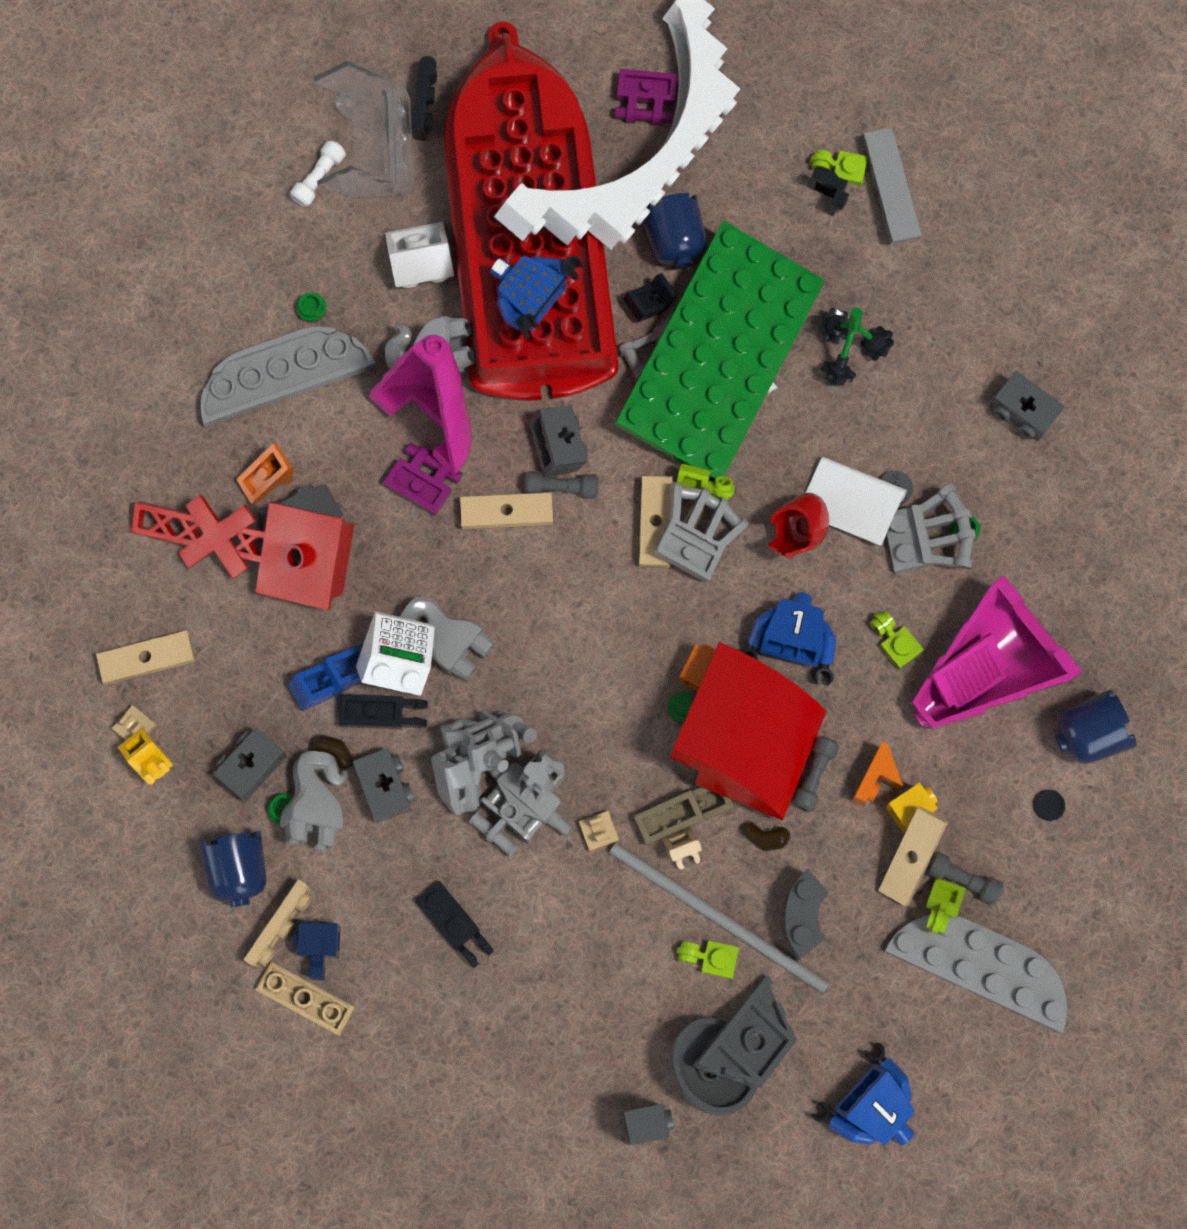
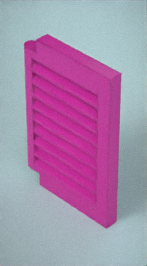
(970, 673)

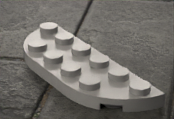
(281, 371)
(986, 966)

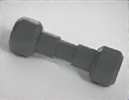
(586, 485)
(824, 750)
(988, 889)

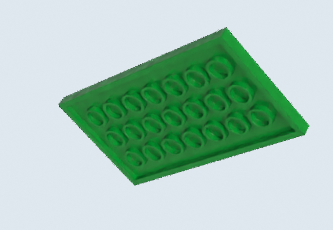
(719, 351)

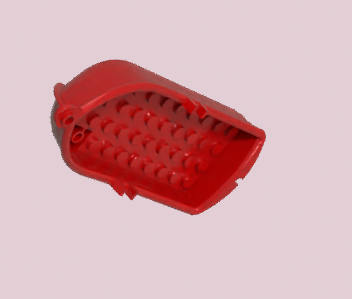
(506, 128)

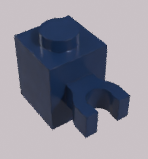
(318, 943)

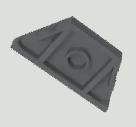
(751, 1040)

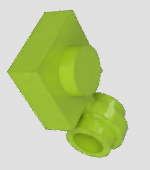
(848, 165)
(697, 478)
(900, 646)
(945, 902)
(717, 960)

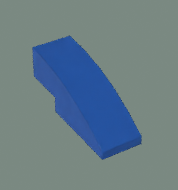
(327, 679)

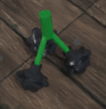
(838, 327)

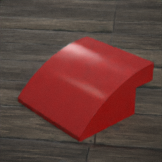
(749, 732)

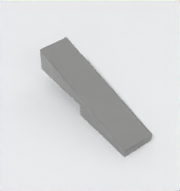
(892, 187)

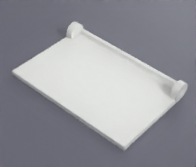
(856, 500)

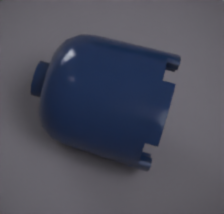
(675, 230)
(1095, 729)
(234, 867)

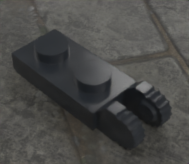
(424, 97)
(379, 712)
(452, 921)

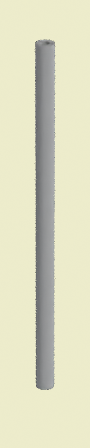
(719, 918)

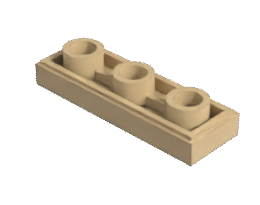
(654, 505)
(526, 510)
(127, 662)
(905, 872)
(279, 925)
(321, 1009)

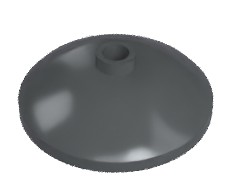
(710, 1093)

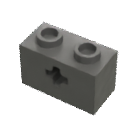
(1020, 392)
(558, 440)
(370, 772)
(242, 779)
(648, 1124)

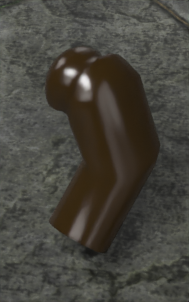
(334, 747)
(767, 840)

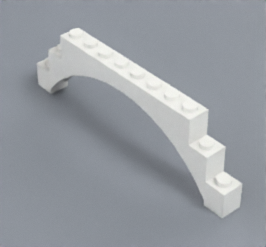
(615, 206)

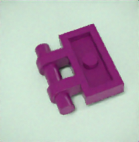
(649, 88)
(418, 486)

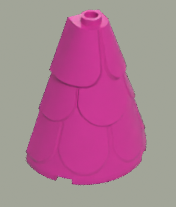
(433, 382)
(1028, 649)

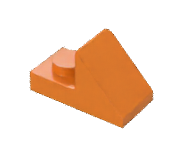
(265, 474)
(882, 769)

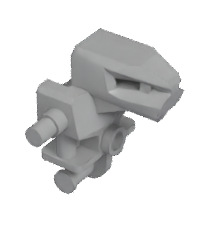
(474, 749)
(523, 801)

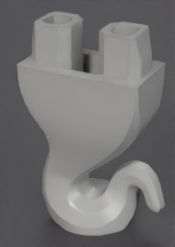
(446, 327)
(452, 637)
(313, 805)

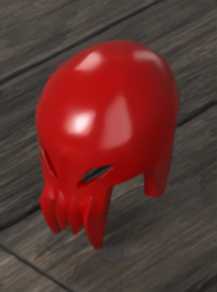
(799, 525)

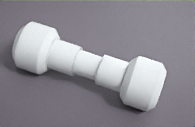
(331, 154)

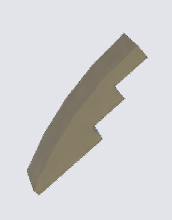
(682, 813)

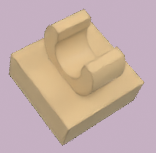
(132, 722)
(598, 831)
(681, 846)

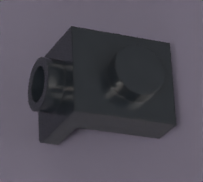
(831, 185)
(651, 298)

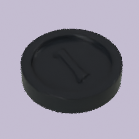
(1049, 805)

